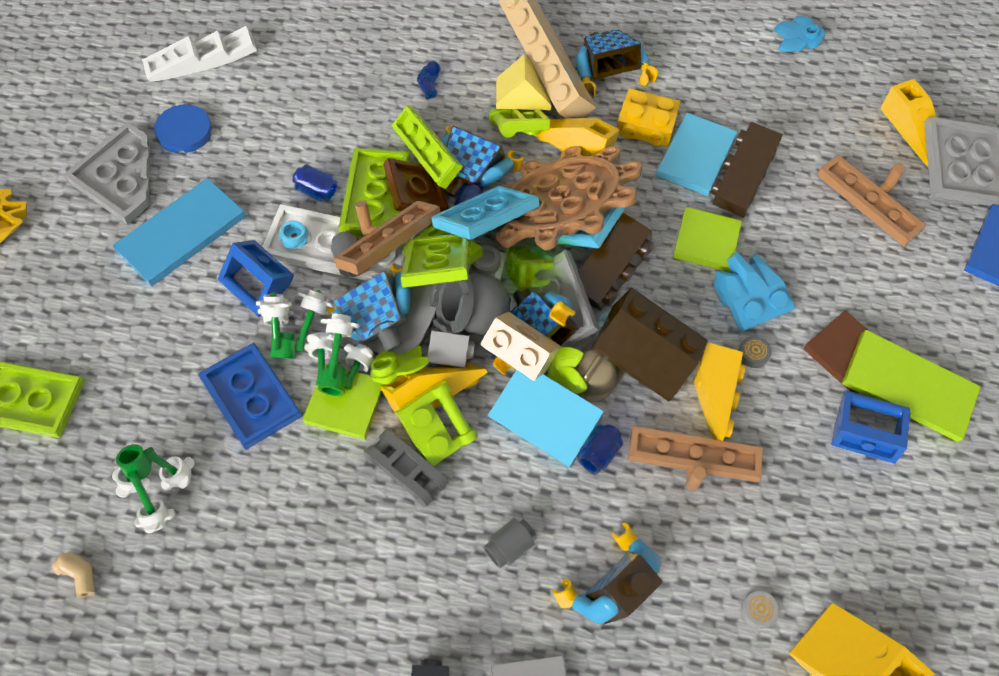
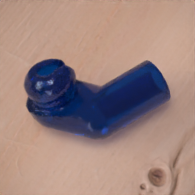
(426, 79)

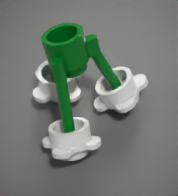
(276, 313)
(327, 345)
(131, 477)

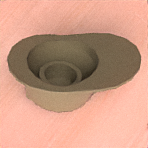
(598, 374)

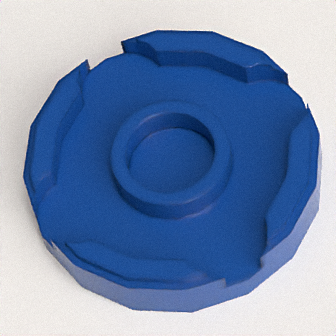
(183, 128)

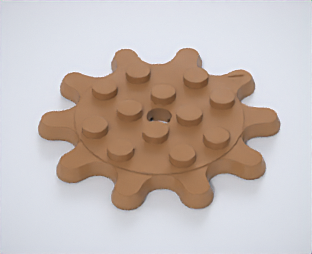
(571, 195)

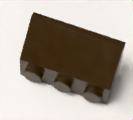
(649, 344)

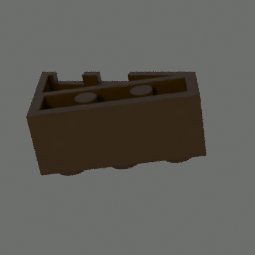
(746, 169)

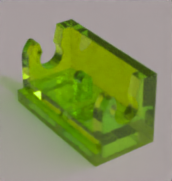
(524, 263)

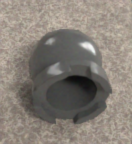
(469, 304)

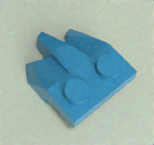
(752, 291)

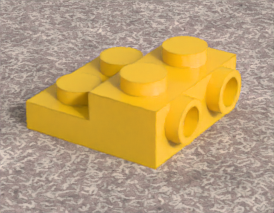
(647, 117)

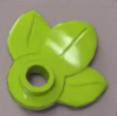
(389, 365)
(563, 370)

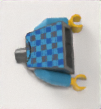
(377, 307)

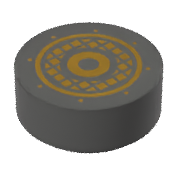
(755, 351)

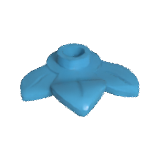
(799, 34)

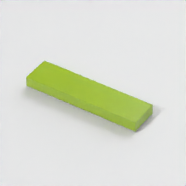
(426, 147)

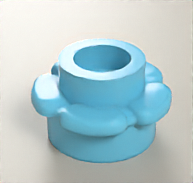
(290, 229)

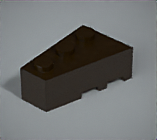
(615, 261)

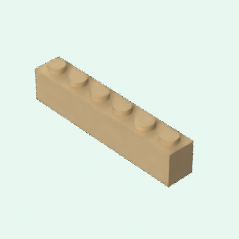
(548, 58)

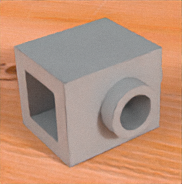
(450, 348)

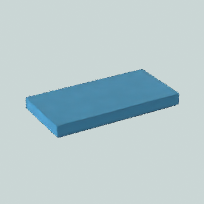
(179, 231)

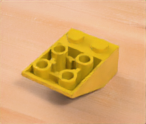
(850, 647)

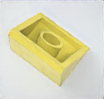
(521, 88)

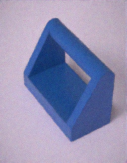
(261, 265)
(870, 440)

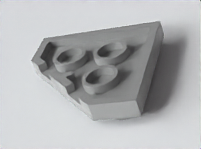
(116, 173)

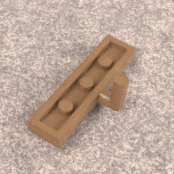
(873, 199)
(384, 239)
(695, 455)

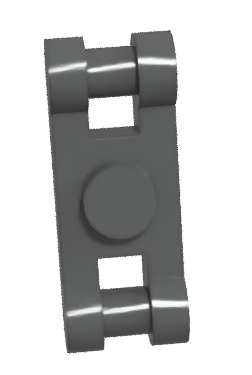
(406, 467)

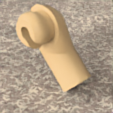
(77, 568)

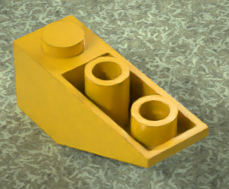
(908, 109)
(587, 133)
(412, 385)
(716, 385)

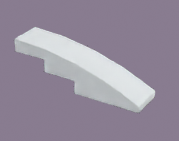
(190, 57)

